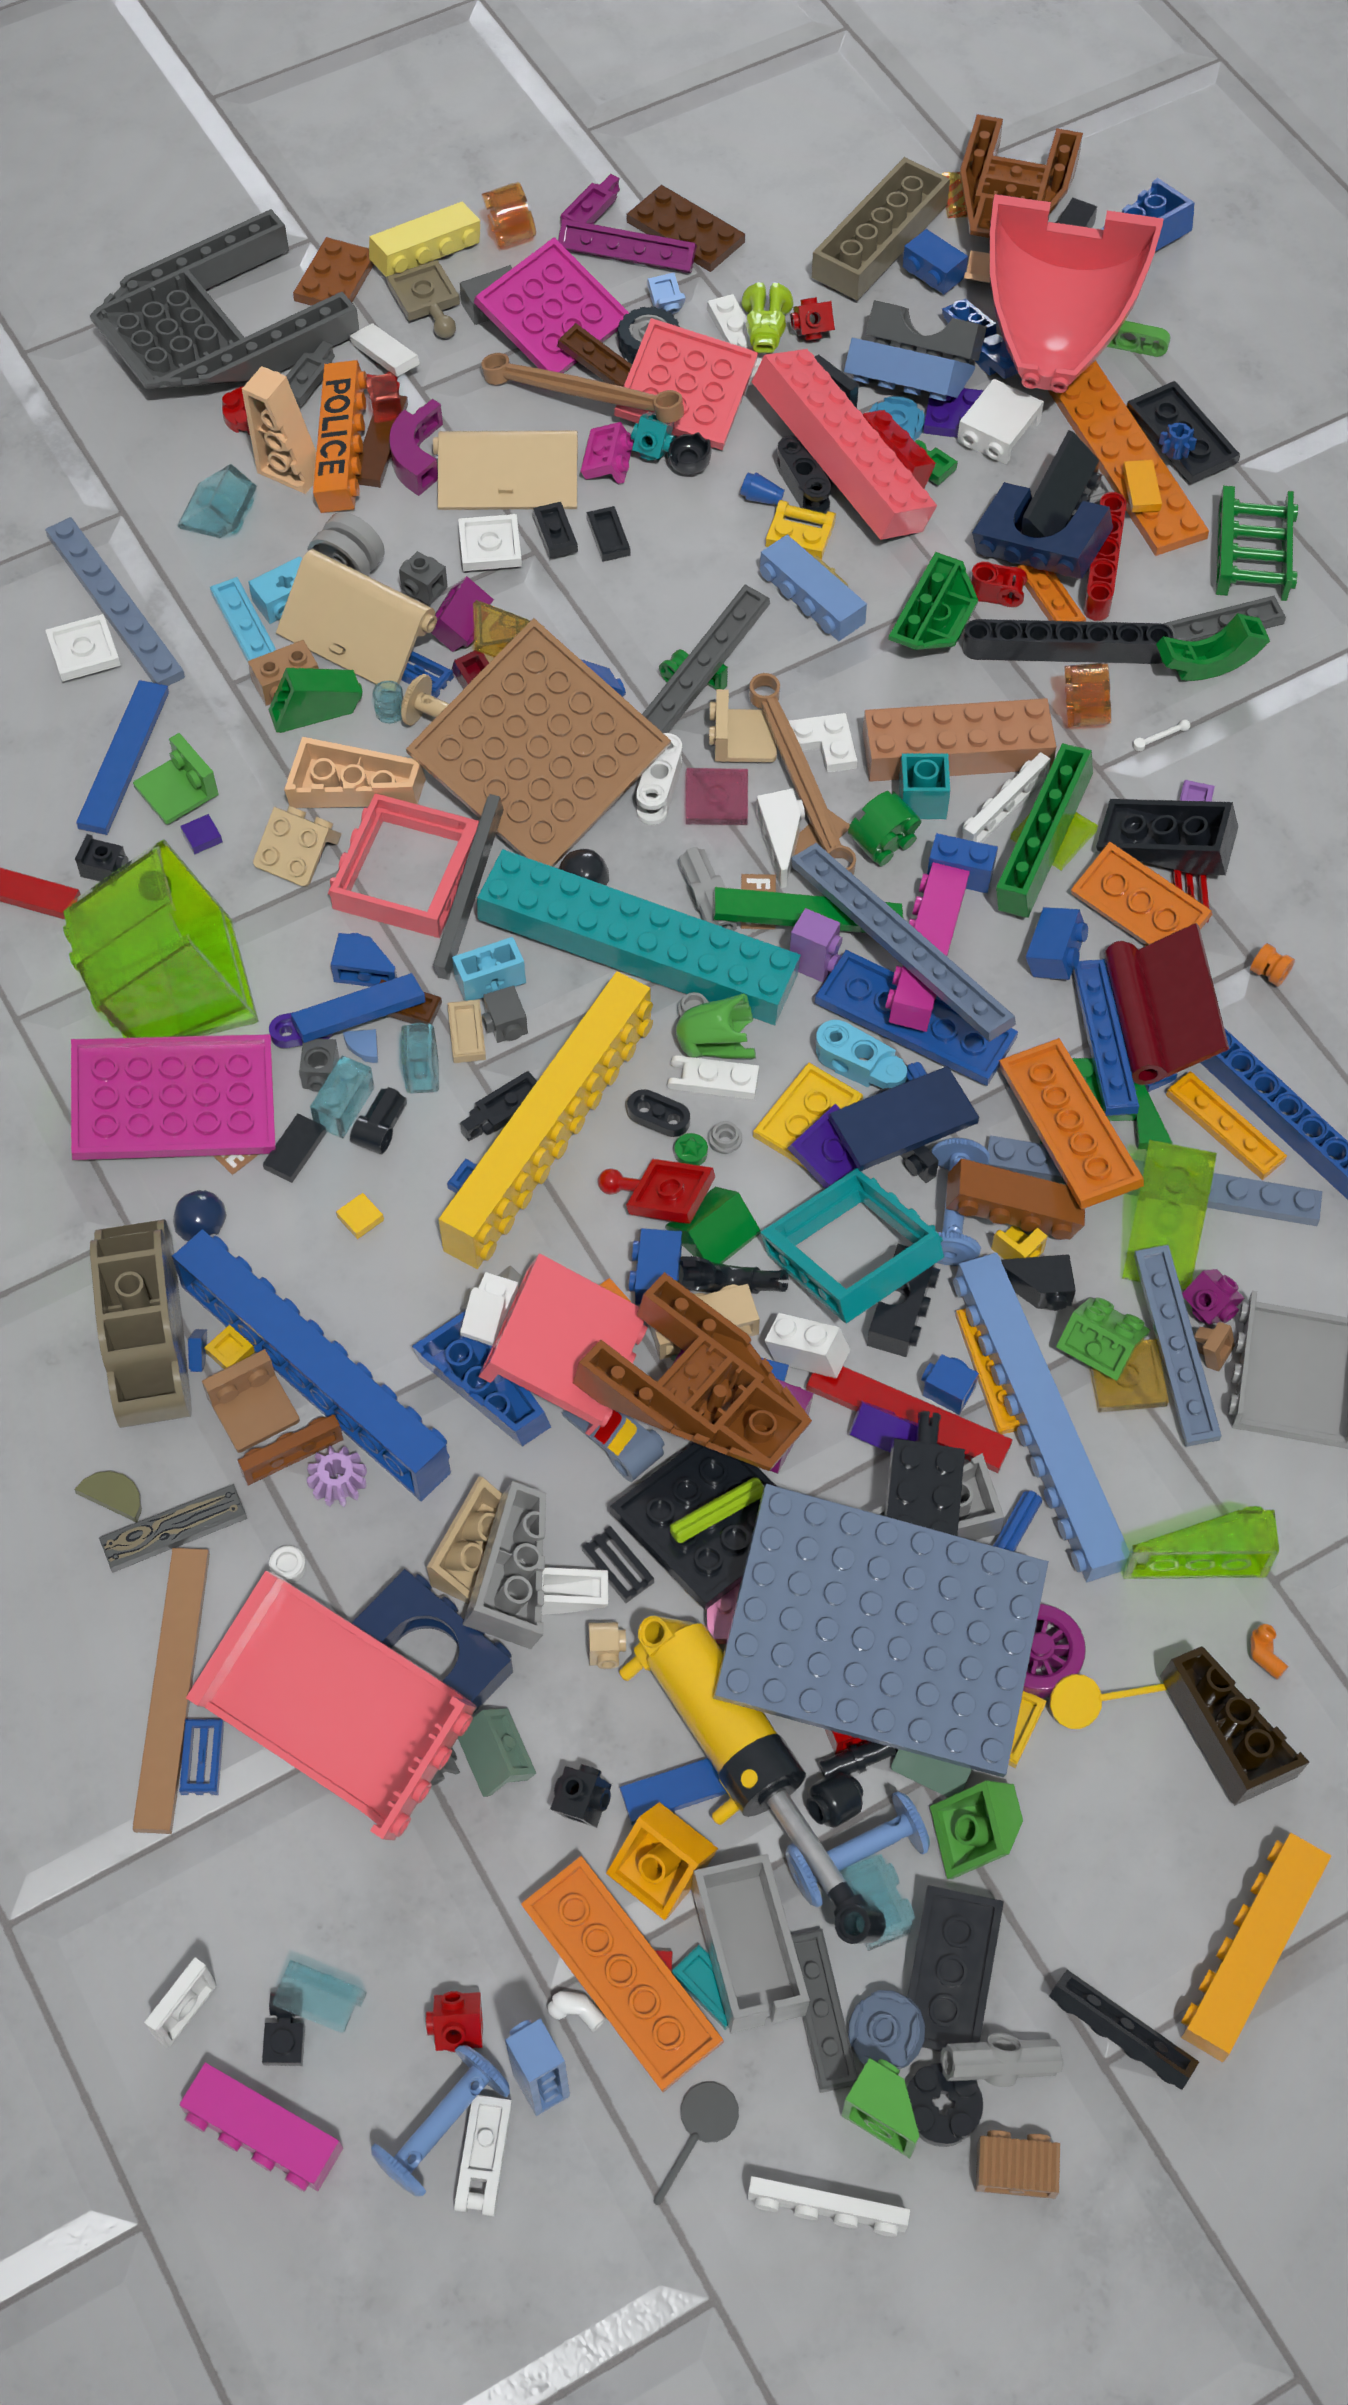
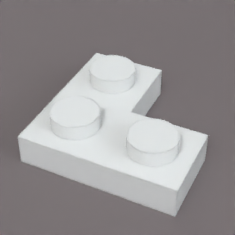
(830, 735)

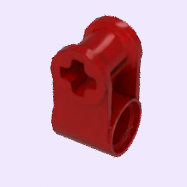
(994, 583)

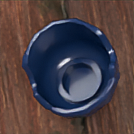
(197, 1212)

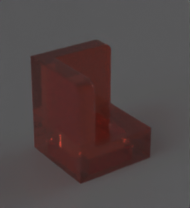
(383, 397)

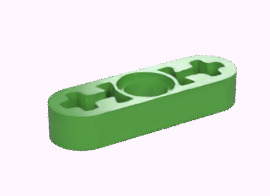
(1144, 347)

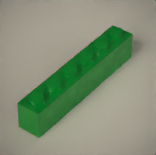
(1044, 830)

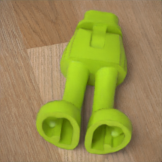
(766, 327)

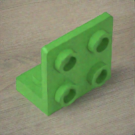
(178, 783)
(1102, 1336)

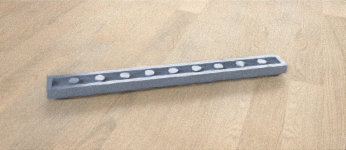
(904, 942)
(1226, 1191)

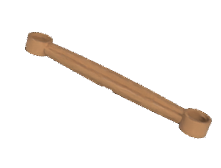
(666, 404)
(799, 768)

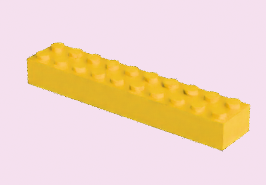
(546, 1121)

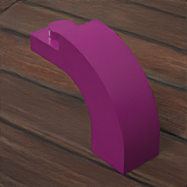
(410, 463)

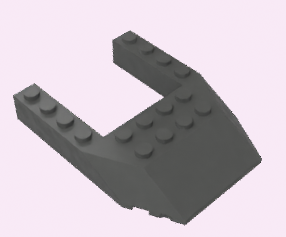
(179, 335)

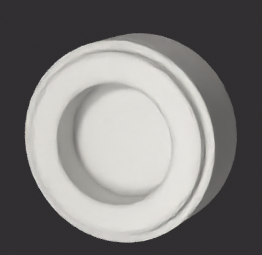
(288, 1563)

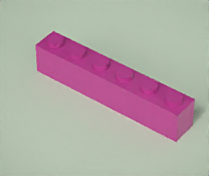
(936, 920)

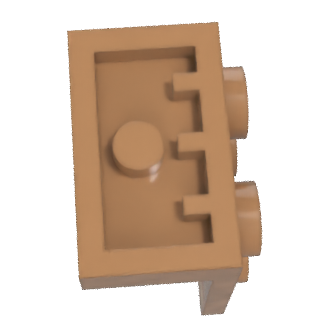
(250, 1401)

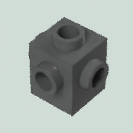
(423, 577)

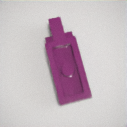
(593, 201)

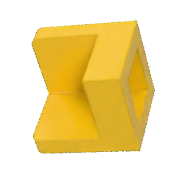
(1017, 1244)

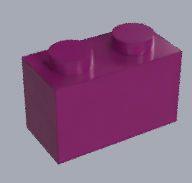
(456, 614)

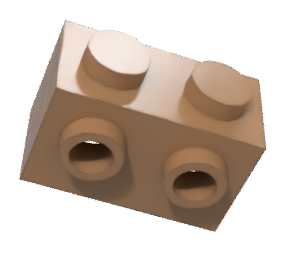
(269, 668)

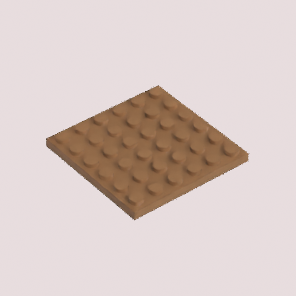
(541, 739)

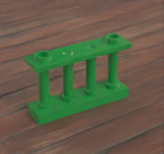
(1229, 551)

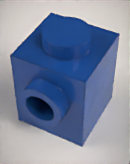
(949, 1383)

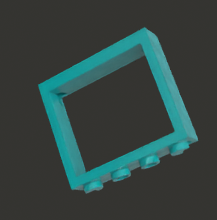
(856, 1187)

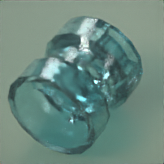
(388, 701)

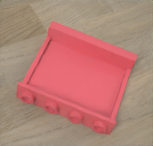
(552, 1328)

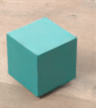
(925, 783)

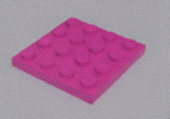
(544, 299)

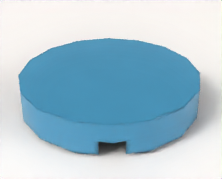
(903, 413)

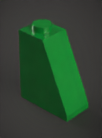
(313, 696)

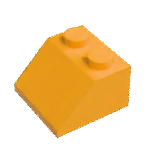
(660, 1860)

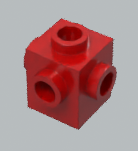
(822, 318)
(456, 2020)

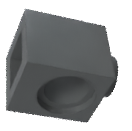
(314, 1054)

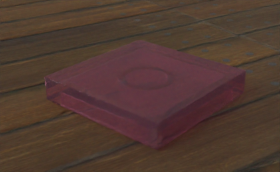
(716, 796)

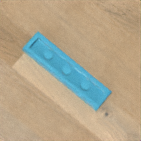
(242, 619)

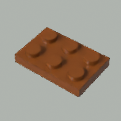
(334, 270)

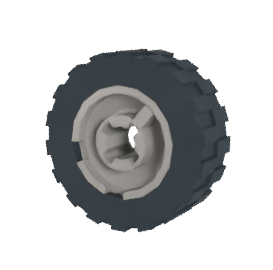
(634, 326)

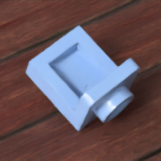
(666, 293)

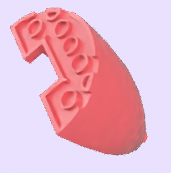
(1063, 286)

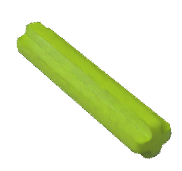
(716, 1510)

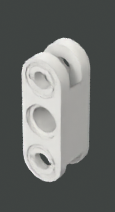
(659, 783)

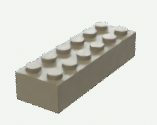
(880, 228)

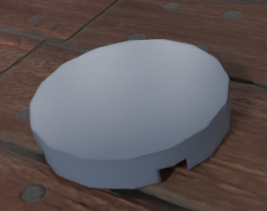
(887, 2029)

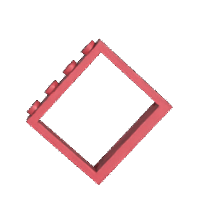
(414, 817)

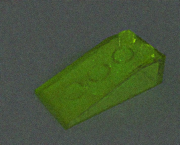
(1171, 1206)
(1223, 1547)

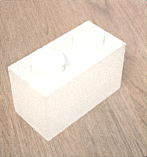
(807, 1345)

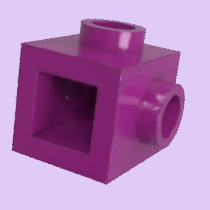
(1213, 1297)

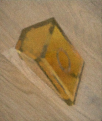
(494, 628)

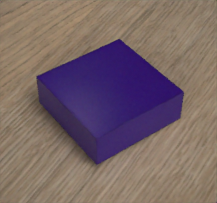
(201, 834)

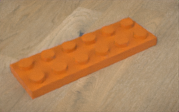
(1071, 1124)
(622, 1974)

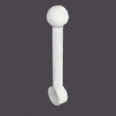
(1140, 743)

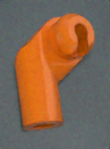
(1263, 1651)

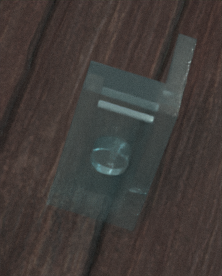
(318, 1996)

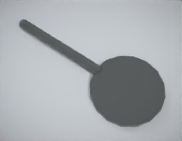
(708, 2116)

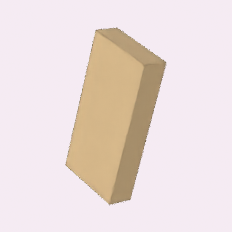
(466, 1031)

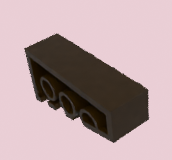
(1228, 1727)

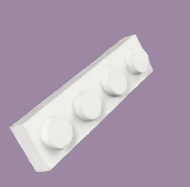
(732, 324)
(1011, 796)
(844, 2209)

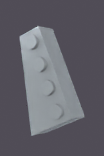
(979, 1505)
(509, 1580)

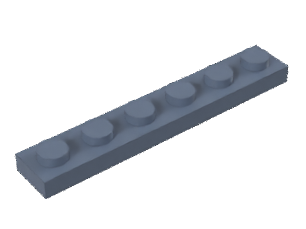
(1177, 1346)

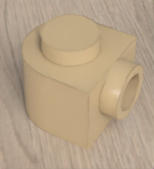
(605, 1644)

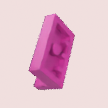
(608, 452)

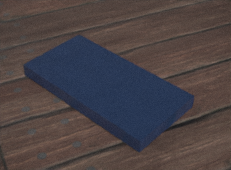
(904, 1118)

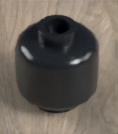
(835, 1799)

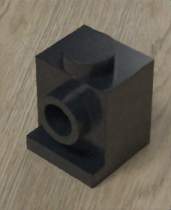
(99, 858)

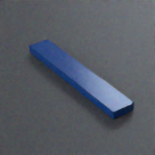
(122, 757)
(1105, 1038)

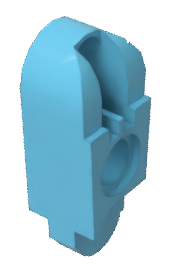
(842, 1045)

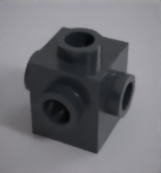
(581, 1795)

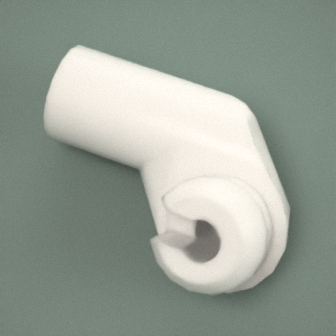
(576, 2004)

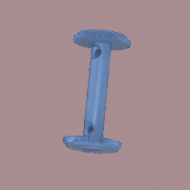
(955, 1245)
(906, 1824)
(440, 2120)

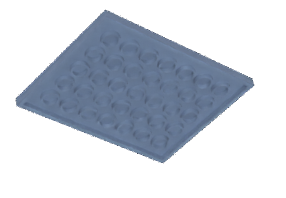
(882, 1630)

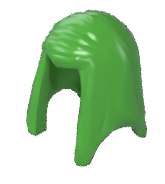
(716, 1029)

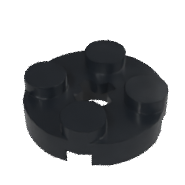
(958, 2122)

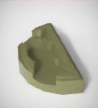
(112, 1492)

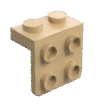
(740, 733)
(293, 845)

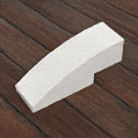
(574, 1590)

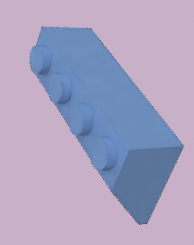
(907, 368)

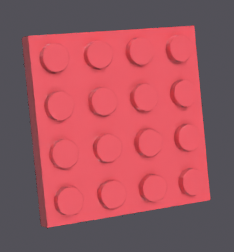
(699, 367)

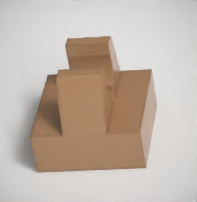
(1215, 1344)

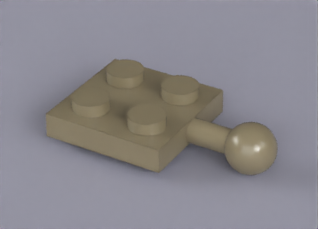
(426, 292)

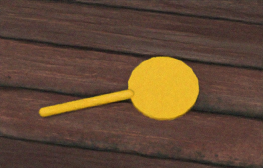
(1078, 1699)

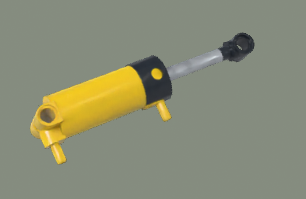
(745, 1752)

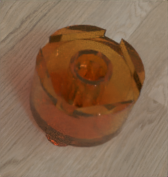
(509, 214)
(1088, 694)

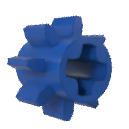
(1177, 441)

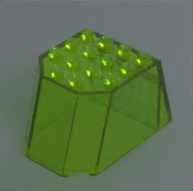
(159, 951)

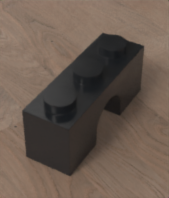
(896, 1325)

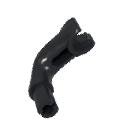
(711, 1277)

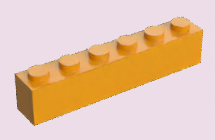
(1255, 1947)

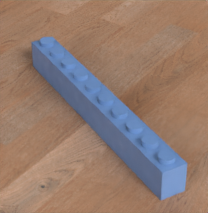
(1043, 1418)

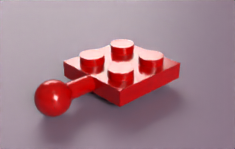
(664, 1192)

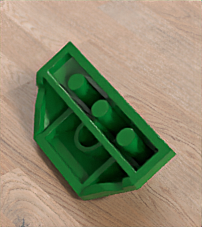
(937, 606)

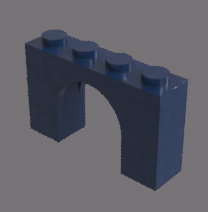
(1063, 553)
(410, 1606)

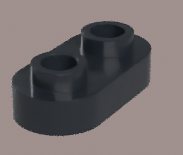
(660, 1112)

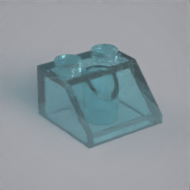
(219, 503)

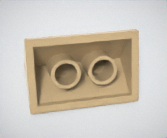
(463, 1546)

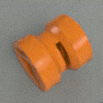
(1272, 964)

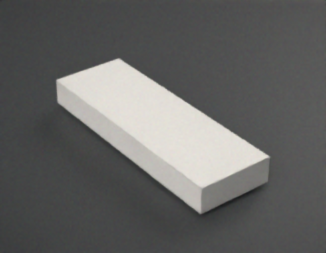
(384, 349)

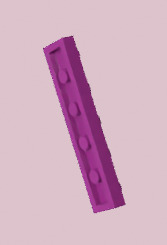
(627, 246)

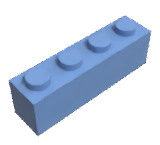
(813, 588)
(537, 2065)

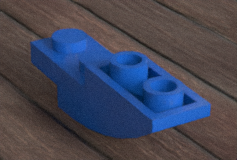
(994, 353)

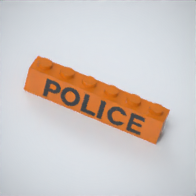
(340, 436)

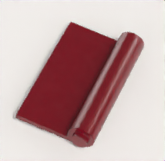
(1165, 1004)

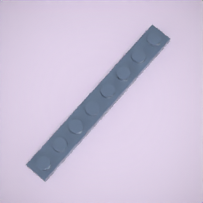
(114, 603)

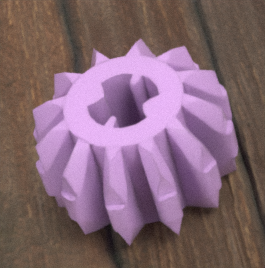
(344, 1485)

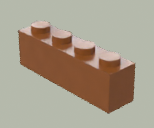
(1013, 1199)

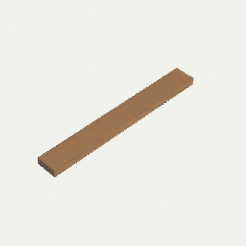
(171, 1685)

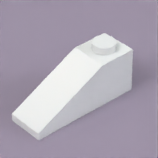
(779, 821)

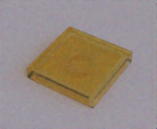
(1138, 1387)

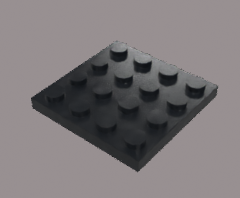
(716, 1557)

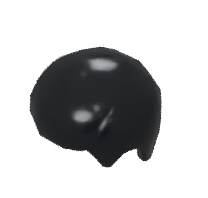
(689, 453)
(586, 864)

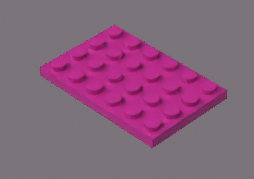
(171, 1097)

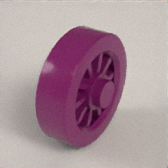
(1046, 1654)

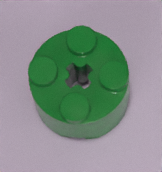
(885, 827)

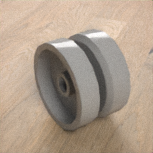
(350, 542)

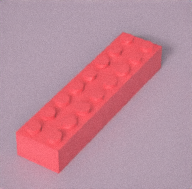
(844, 444)

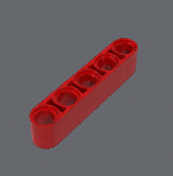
(1104, 566)

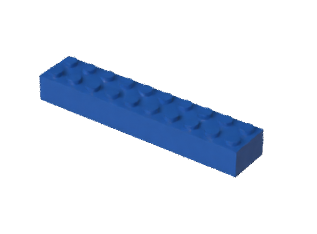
(314, 1364)

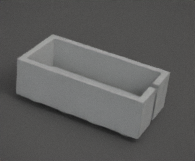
(749, 1943)

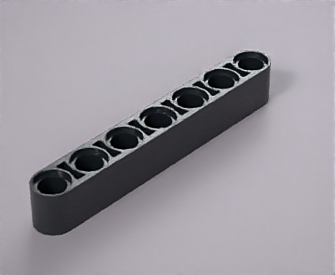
(1064, 641)

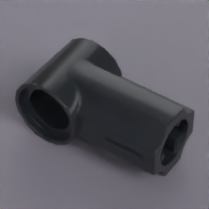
(376, 1128)

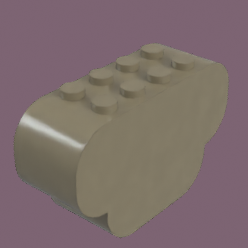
(140, 1323)

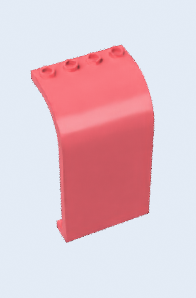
(333, 1703)

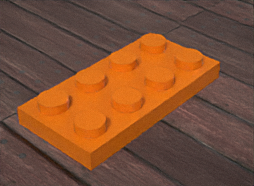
(1137, 897)

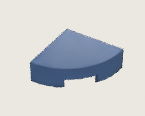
(363, 1044)

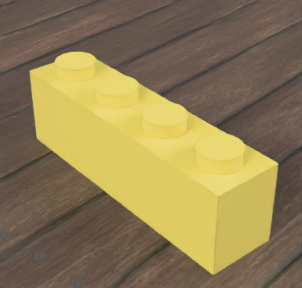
(424, 239)

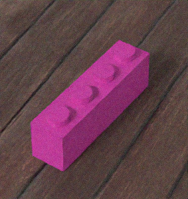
(260, 2127)

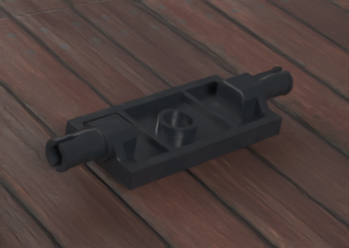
(925, 1479)

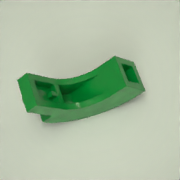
(1217, 654)

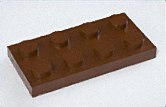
(675, 217)

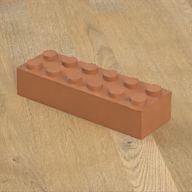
(975, 736)

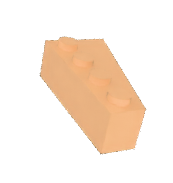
(278, 431)
(349, 776)

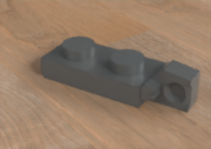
(309, 372)

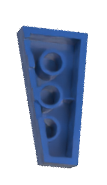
(1165, 203)
(459, 1363)

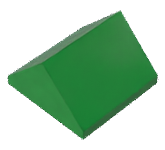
(719, 1226)

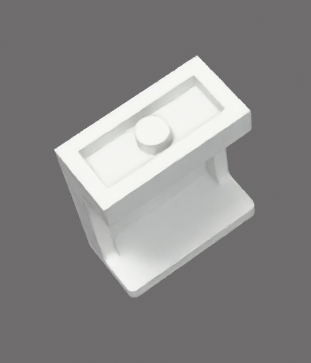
(999, 420)

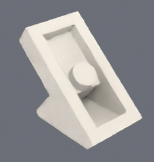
(488, 1308)

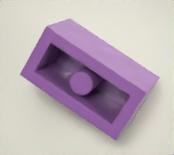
(818, 944)

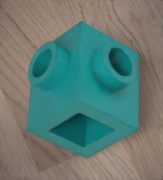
(652, 437)

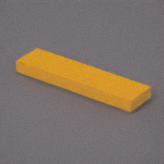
(1226, 1125)
(982, 1364)

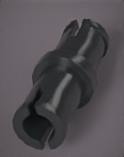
(856, 1758)

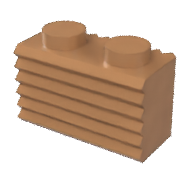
(1018, 2165)

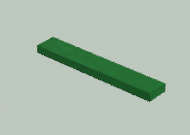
(778, 908)

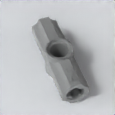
(701, 884)
(1001, 2059)

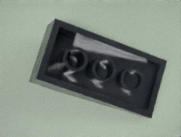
(1173, 833)

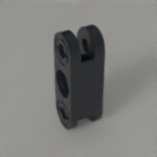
(803, 475)

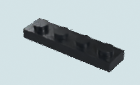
(1124, 2029)

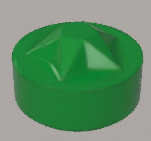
(691, 1149)

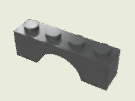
(958, 338)

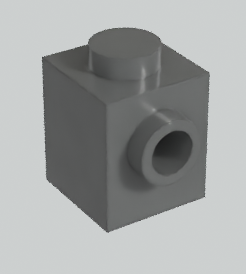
(504, 1014)

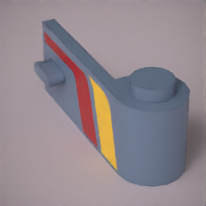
(626, 1442)

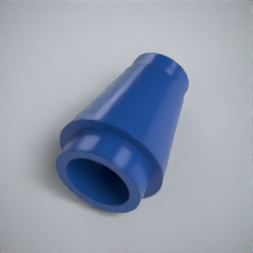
(761, 490)

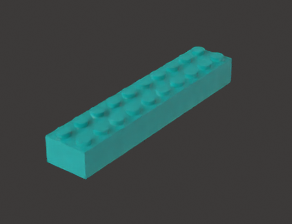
(636, 935)

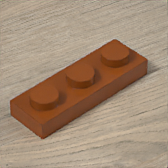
(290, 1449)

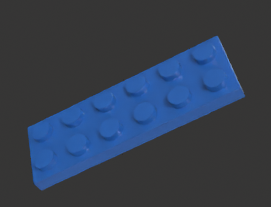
(860, 993)

